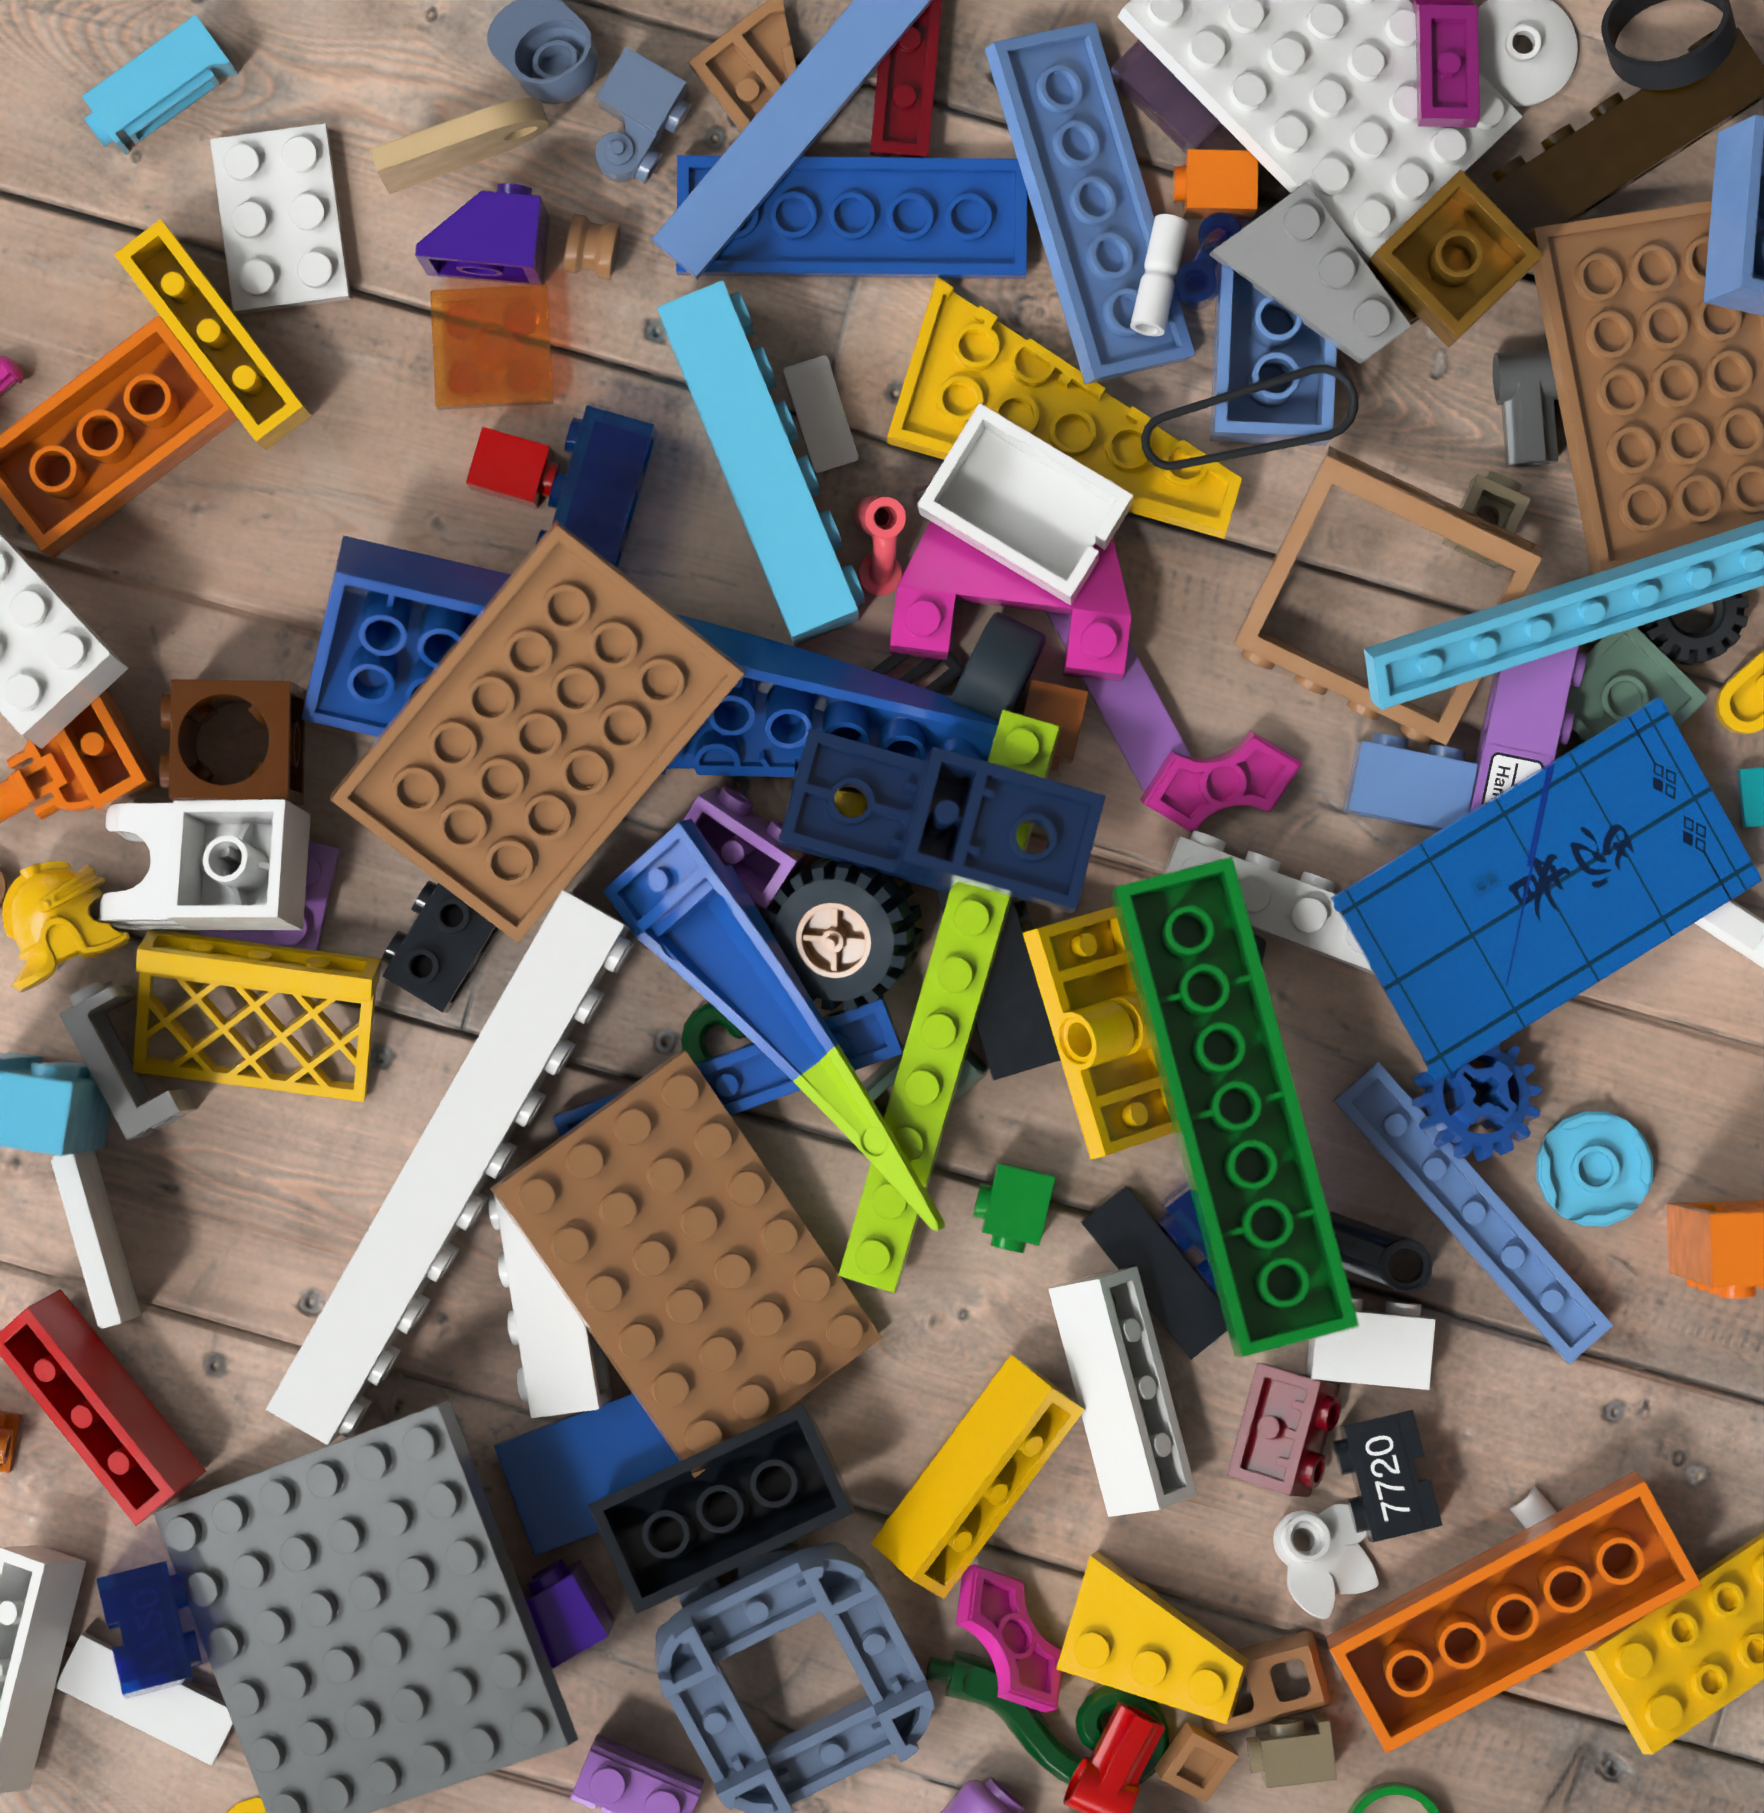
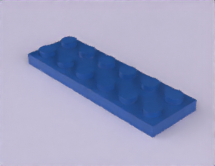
(879, 219)

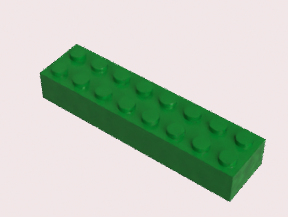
(1234, 1107)

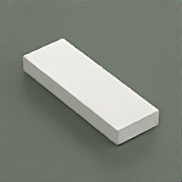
(174, 1715)

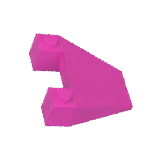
(953, 570)

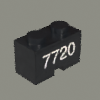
(1385, 1478)

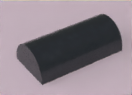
(750, 1501)

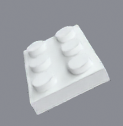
(280, 219)

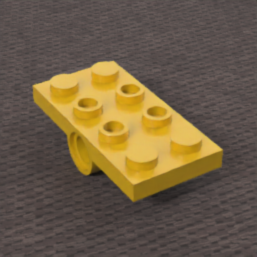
(1099, 1031)
(1689, 1653)

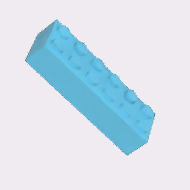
(759, 463)

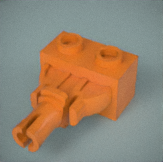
(82, 767)

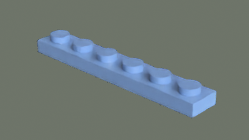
(1473, 1214)

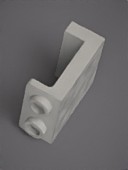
(112, 1066)

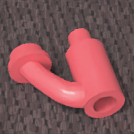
(883, 520)

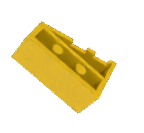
(1148, 1647)

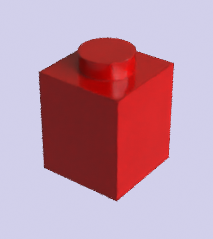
(512, 468)

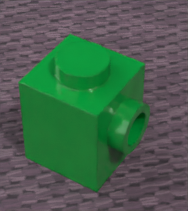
(1014, 1206)

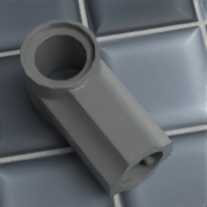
(1527, 396)

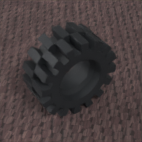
(1701, 646)

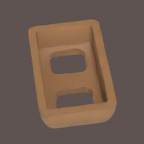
(1266, 1704)

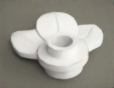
(1331, 1562)

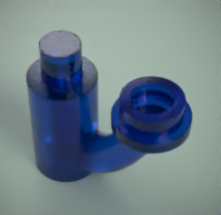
(1197, 279)

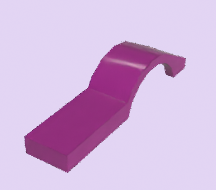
(1447, 63)

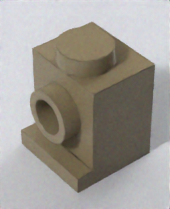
(1499, 495)
(1293, 1752)

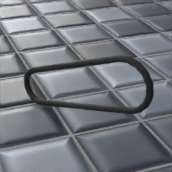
(1256, 449)

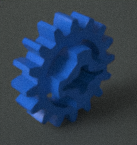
(1497, 1109)

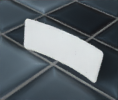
(820, 414)

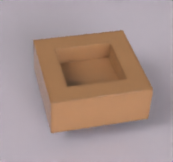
(1196, 1762)

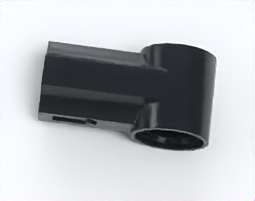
(1367, 1252)

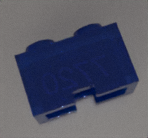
(154, 1646)

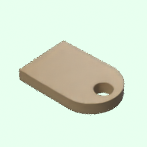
(458, 143)

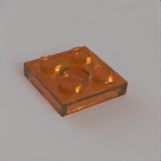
(492, 347)

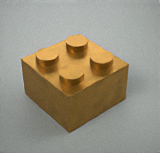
(1454, 258)

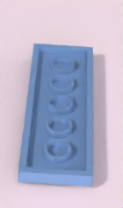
(1084, 195)

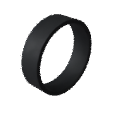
(1672, 72)

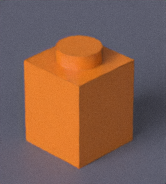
(1217, 183)

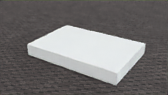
(96, 1238)

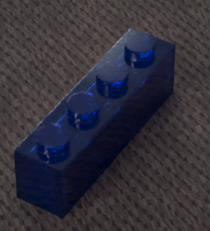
(602, 479)

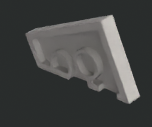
(1316, 273)

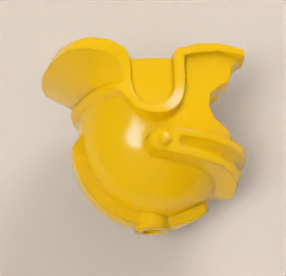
(52, 919)

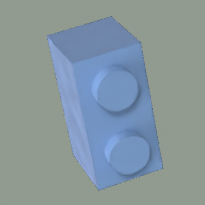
(1408, 784)

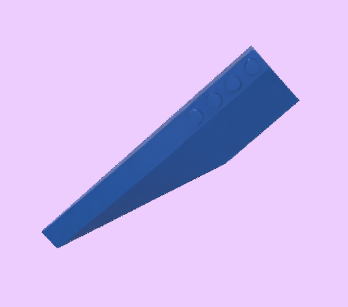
(403, 611)

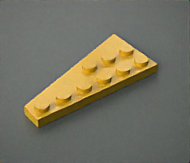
(975, 359)

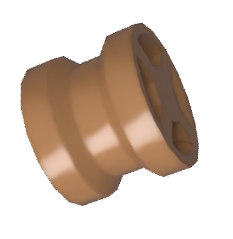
(592, 246)

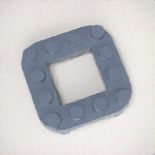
(827, 1750)

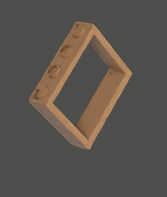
(1419, 508)

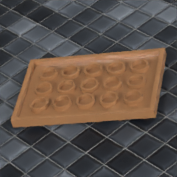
(1651, 382)
(537, 732)
(686, 1260)

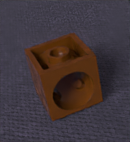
(274, 705)

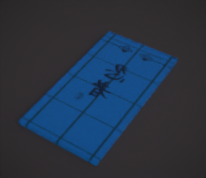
(1547, 889)

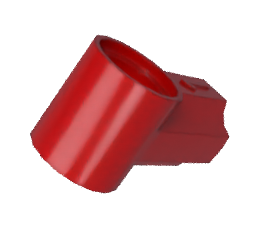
(1111, 1774)

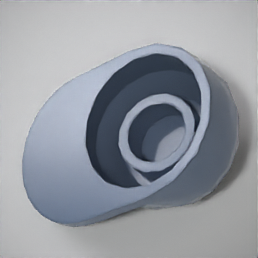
(545, 49)

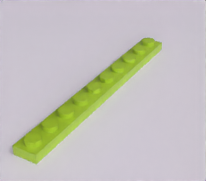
(941, 1033)

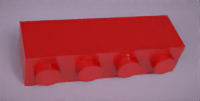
(98, 1407)

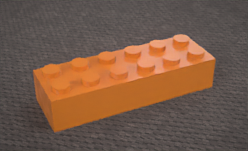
(1512, 1611)

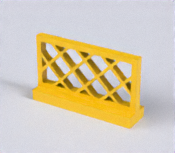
(250, 968)

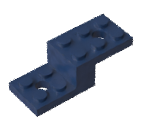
(942, 820)

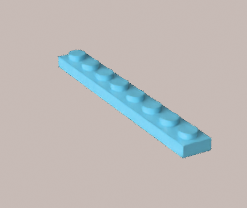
(1565, 616)

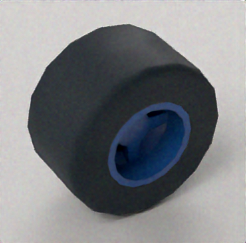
(999, 667)

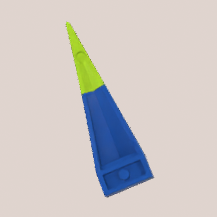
(715, 938)

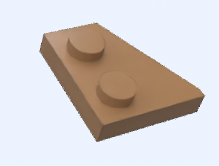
(748, 63)

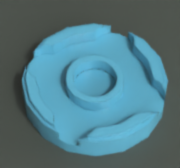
(1594, 1168)

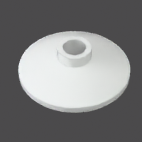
(1531, 76)

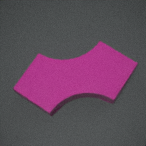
(1195, 788)
(997, 1615)

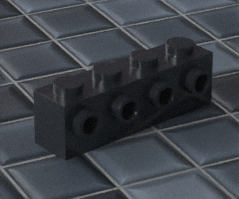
(439, 948)

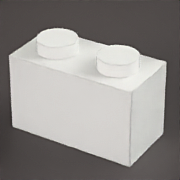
(1384, 1350)

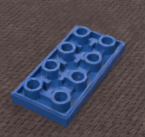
(577, 1462)

